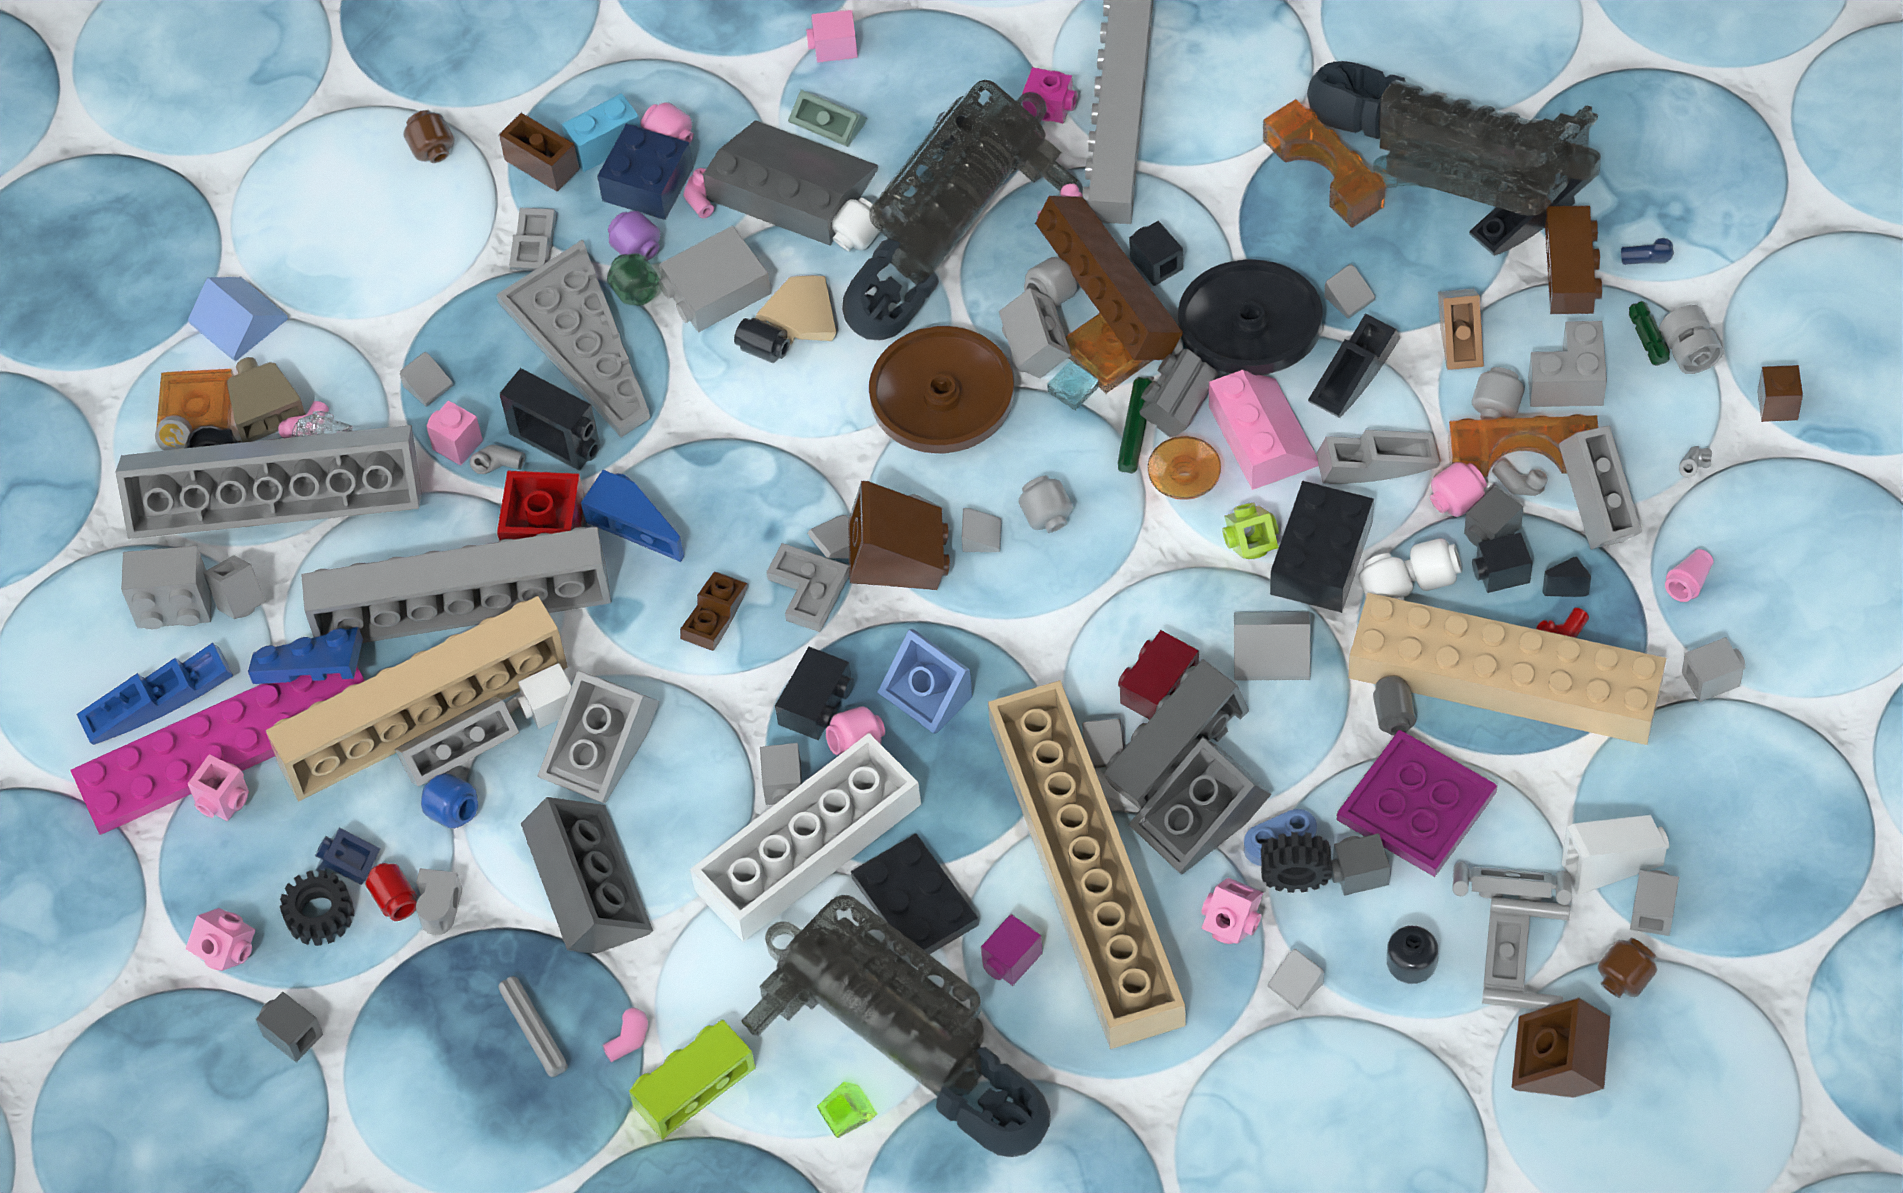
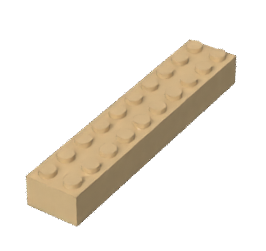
(1086, 865)

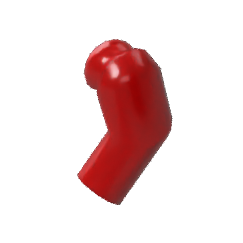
(1571, 627)

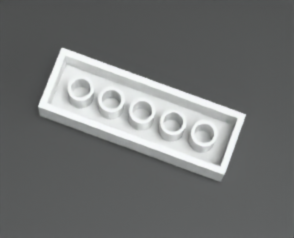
(806, 837)

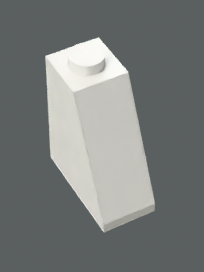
(1612, 850)

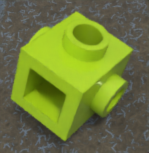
(1259, 538)

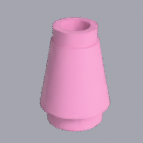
(1688, 577)

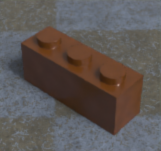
(1572, 260)

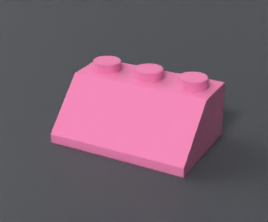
(1260, 427)

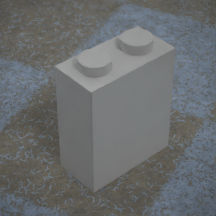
(714, 279)

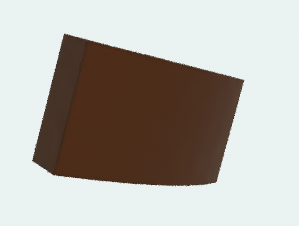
(714, 611)

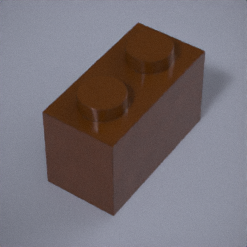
(539, 152)

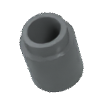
(1394, 705)

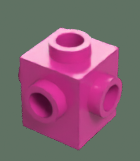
(1055, 90)

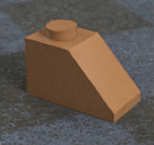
(1461, 328)

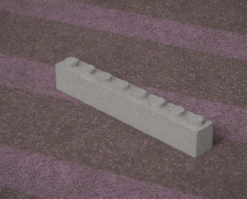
(1119, 109)

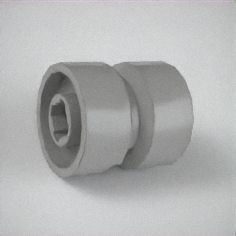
(1691, 339)

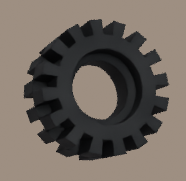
(1296, 862)
(311, 889)

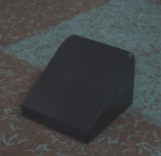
(1567, 579)

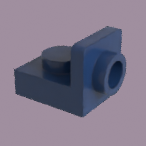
(347, 855)

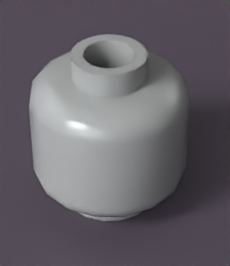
(1052, 279)
(1498, 394)
(1045, 504)

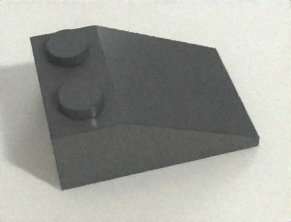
(1199, 806)

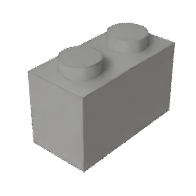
(1034, 333)

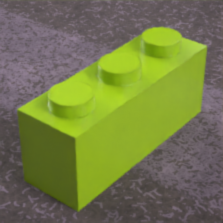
(691, 1078)

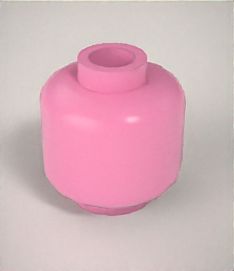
(668, 121)
(1457, 489)
(851, 726)

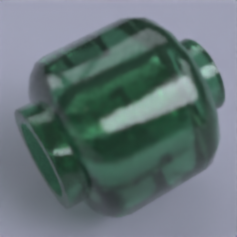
(633, 279)

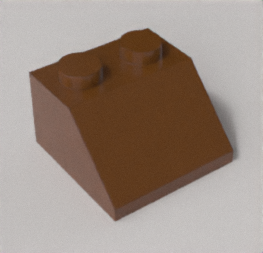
(1561, 1050)

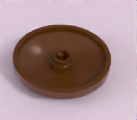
(941, 389)

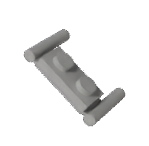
(1526, 884)
(1508, 952)

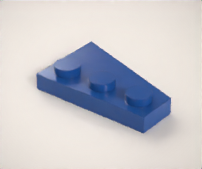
(308, 656)

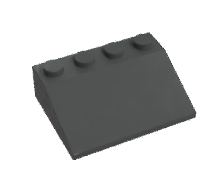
(786, 180)

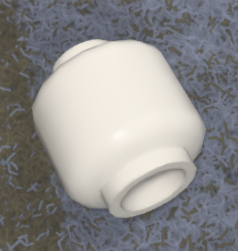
(854, 225)
(1433, 564)
(1385, 577)

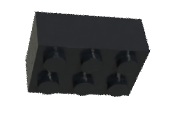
(1321, 546)

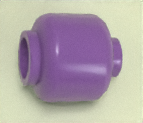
(634, 234)

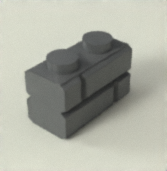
(1177, 393)

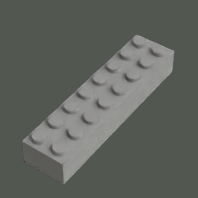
(269, 482)
(457, 585)

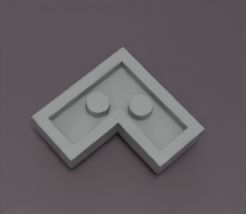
(816, 584)

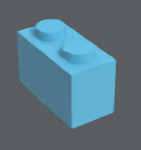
(599, 129)

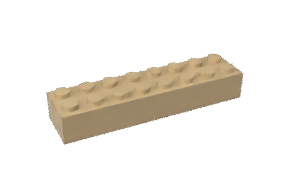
(1508, 668)
(413, 697)

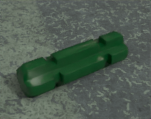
(1649, 333)

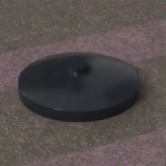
(1250, 317)

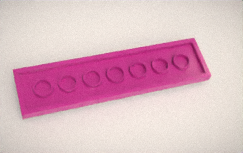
(160, 765)

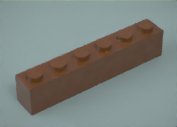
(1108, 278)

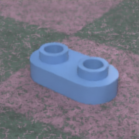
(1274, 827)

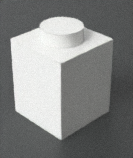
(544, 695)

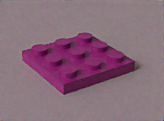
(1417, 802)

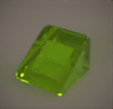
(846, 1109)

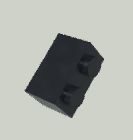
(814, 693)

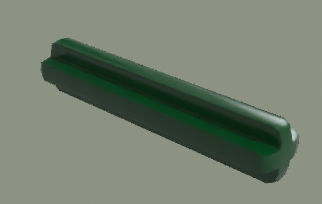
(1133, 428)

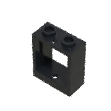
(550, 419)

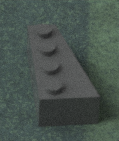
(1156, 749)

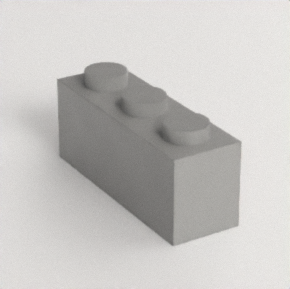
(1600, 487)
(457, 740)

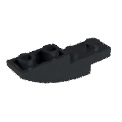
(1506, 229)

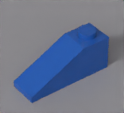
(625, 511)

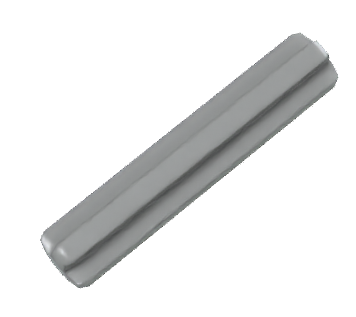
(533, 1026)

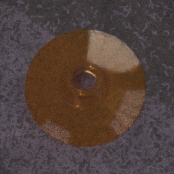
(1180, 456)

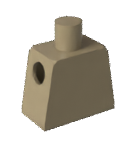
(261, 399)

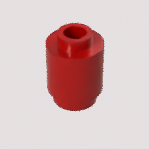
(392, 891)

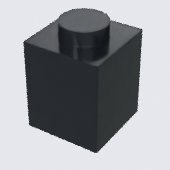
(1156, 253)
(1502, 563)

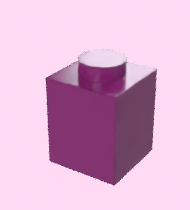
(1011, 950)

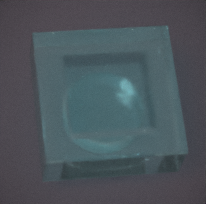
(1072, 385)

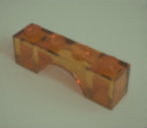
(1298, 135)
(1490, 439)

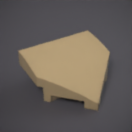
(801, 309)

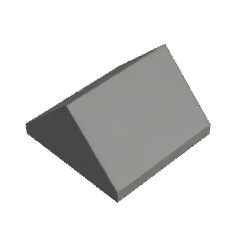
(1271, 646)

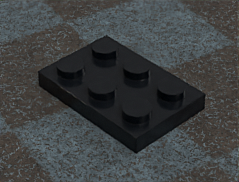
(915, 895)

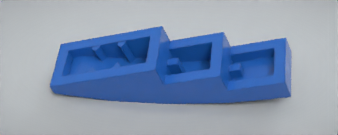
(150, 698)

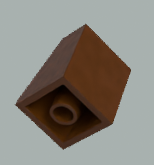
(896, 540)

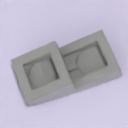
(533, 239)

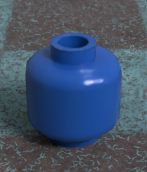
(449, 800)

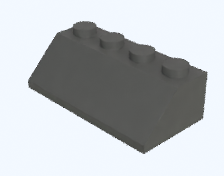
(585, 875)

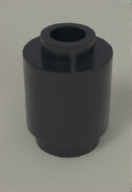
(762, 339)

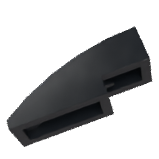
(1354, 366)

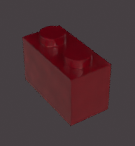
(1156, 673)

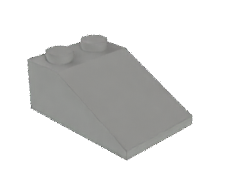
(596, 736)

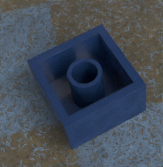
(645, 171)

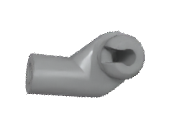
(495, 457)
(1695, 458)
(1520, 484)

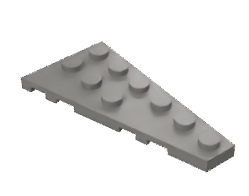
(574, 327)

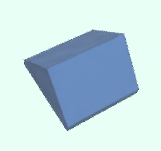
(234, 315)
(926, 682)

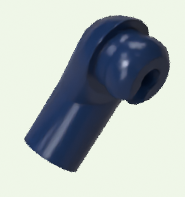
(1656, 253)

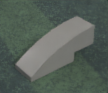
(1376, 456)

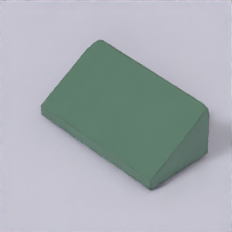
(826, 118)

